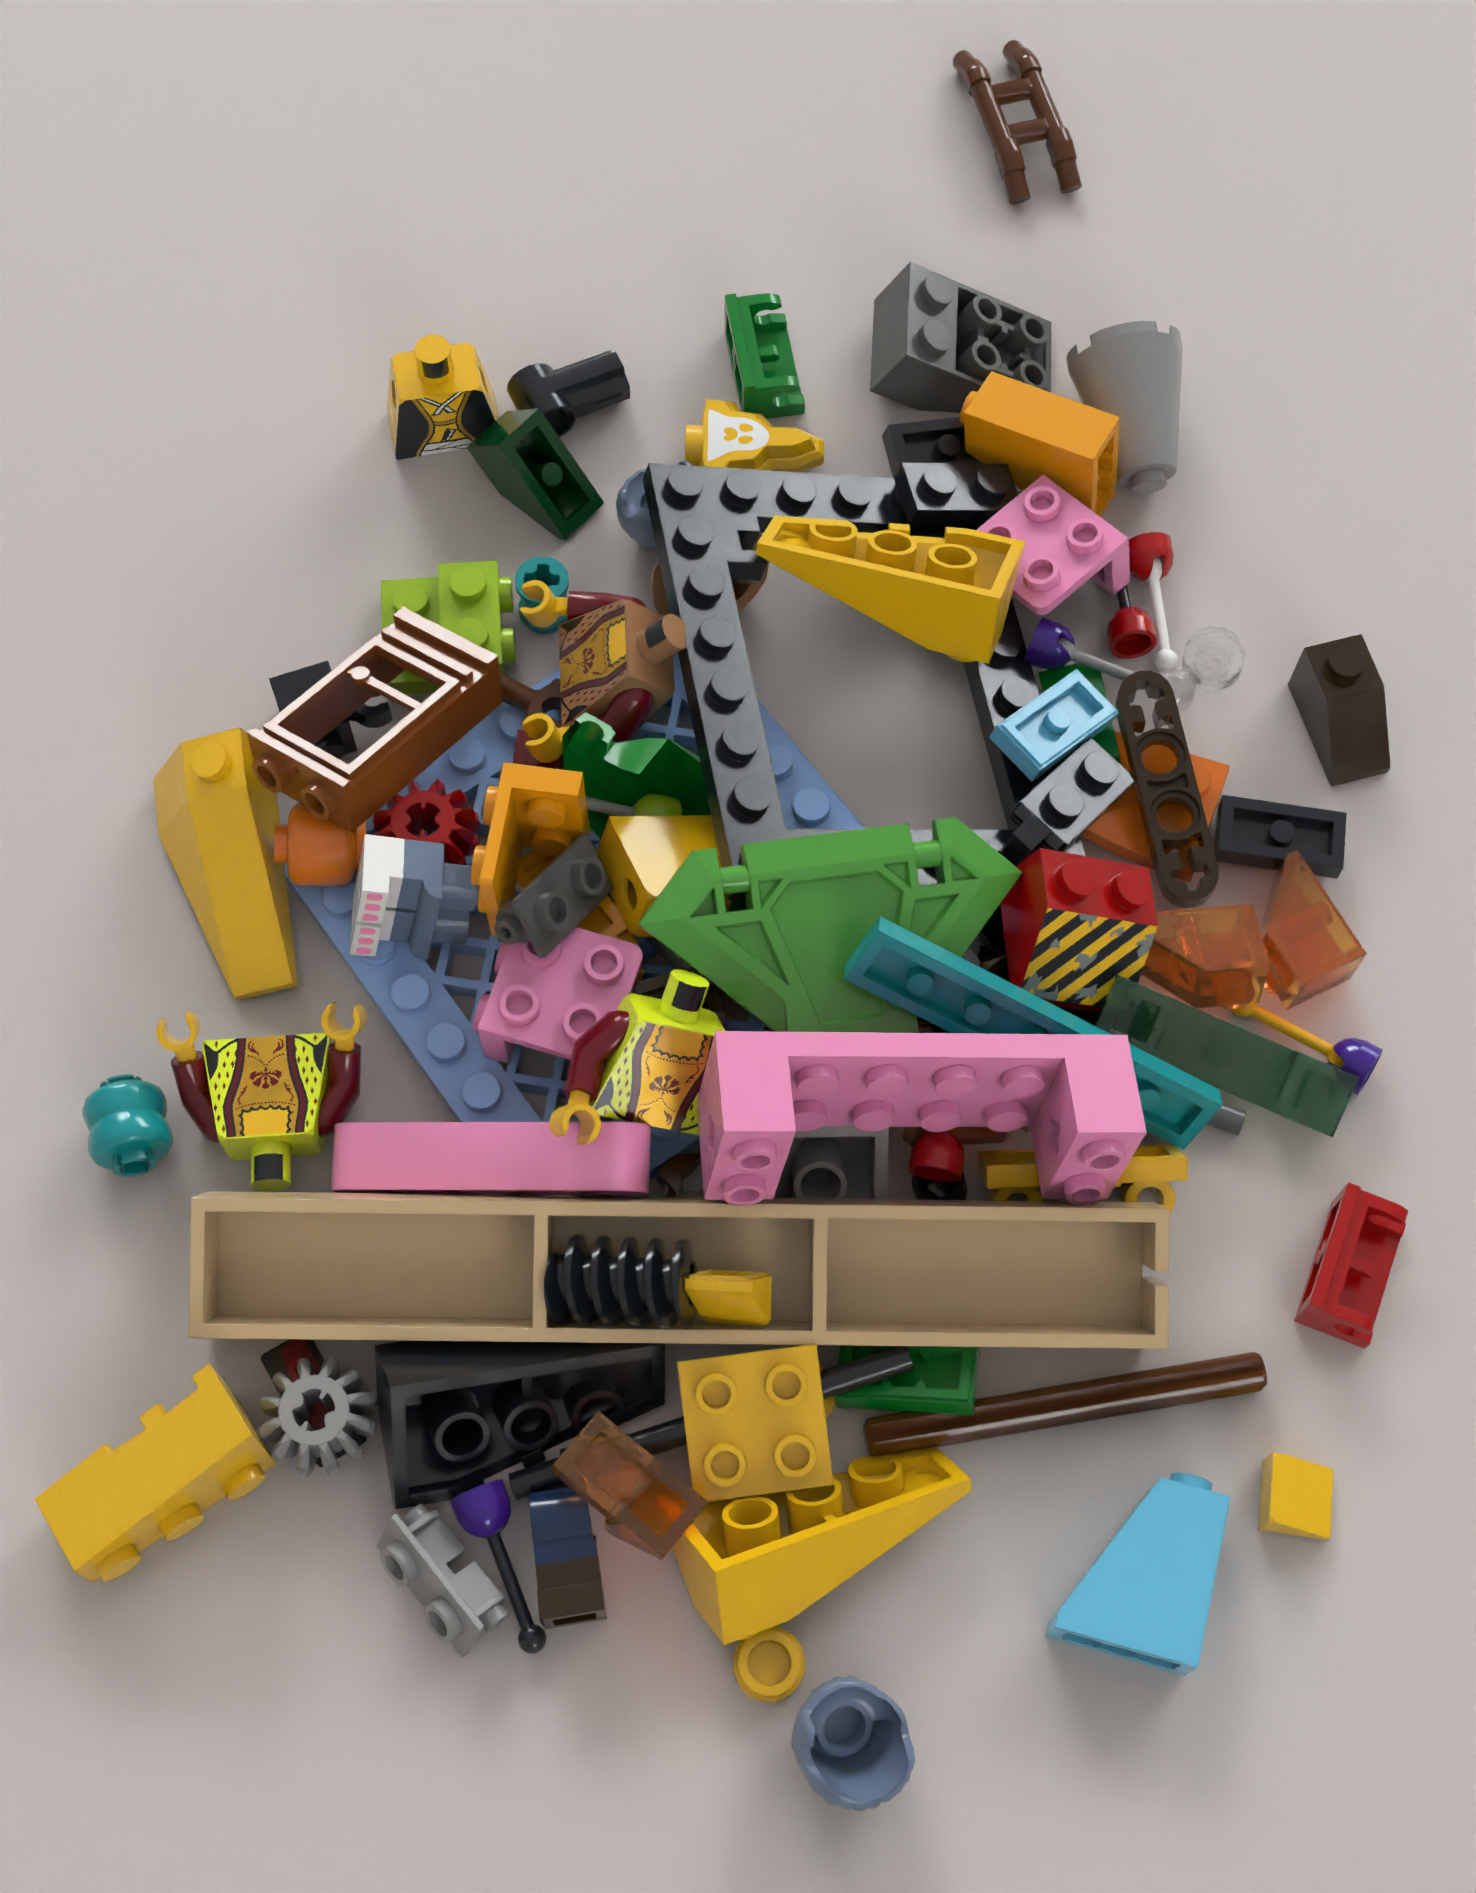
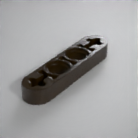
(1173, 787)

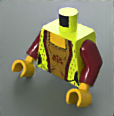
(642, 1062)
(269, 1092)

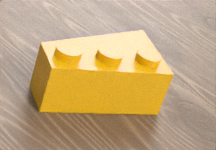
(156, 1480)

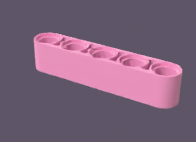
(490, 1159)

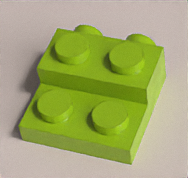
(464, 600)

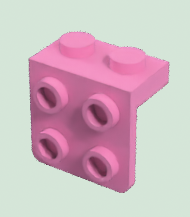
(1062, 546)
(555, 997)

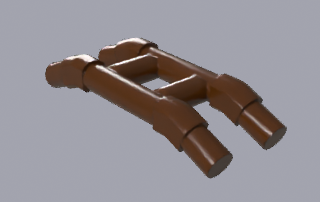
(1007, 138)

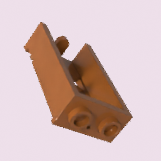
(354, 791)

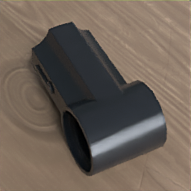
(571, 389)

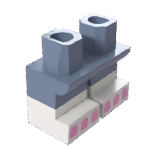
(409, 896)

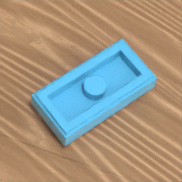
(1053, 725)

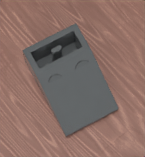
(945, 338)

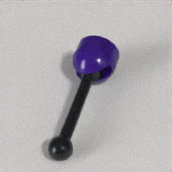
(485, 1514)

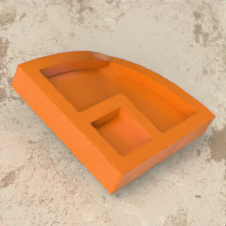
(1122, 825)

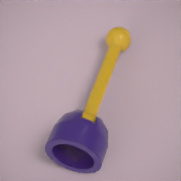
(1349, 1054)

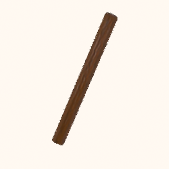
(1069, 1404)

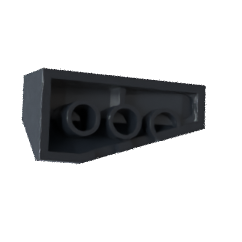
(483, 1406)

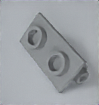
(455, 1605)

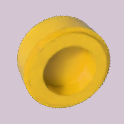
(769, 1665)

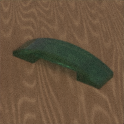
(1228, 1056)

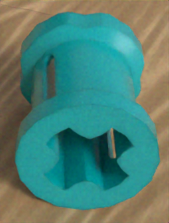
(553, 575)

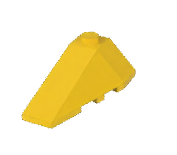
(929, 589)

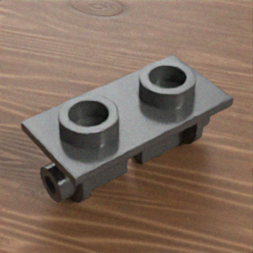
(555, 899)

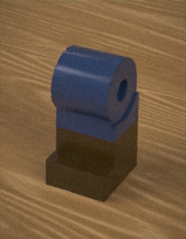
(565, 1559)

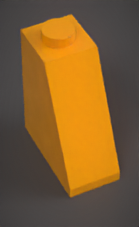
(1044, 435)

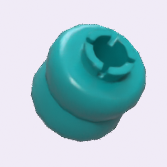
(127, 1125)

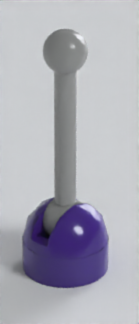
(1054, 647)

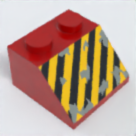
(1077, 926)

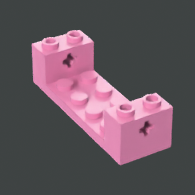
(1066, 1087)

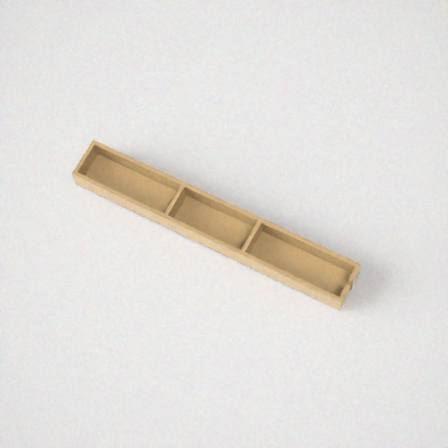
(836, 1266)

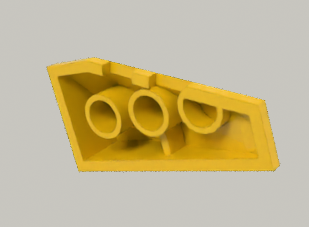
(221, 845)
(780, 1552)

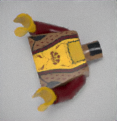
(611, 662)

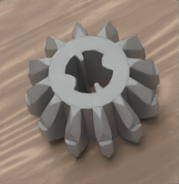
(295, 1408)

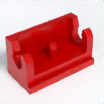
(1352, 1265)

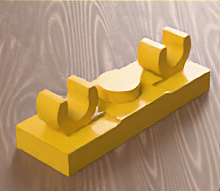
(1150, 1166)

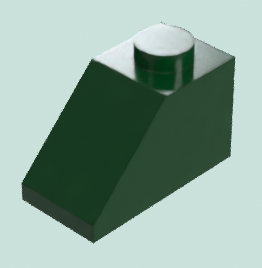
(536, 471)

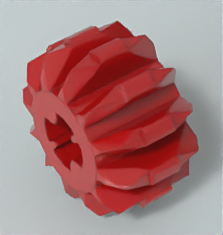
(431, 812)

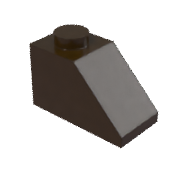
(1343, 708)

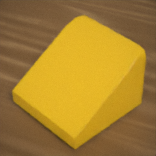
(731, 1296)
(1295, 1497)

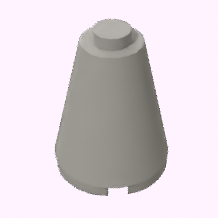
(1138, 378)

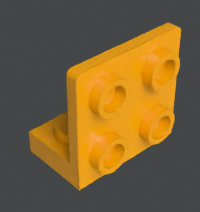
(527, 809)

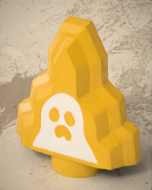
(749, 441)

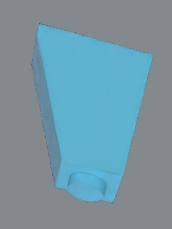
(1152, 1580)

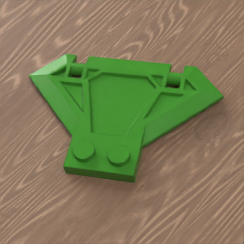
(813, 907)

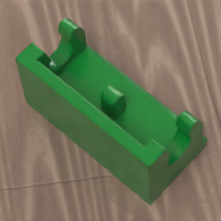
(762, 356)

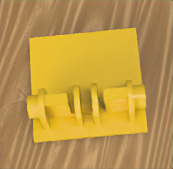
(755, 1422)

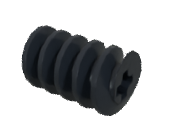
(621, 1284)

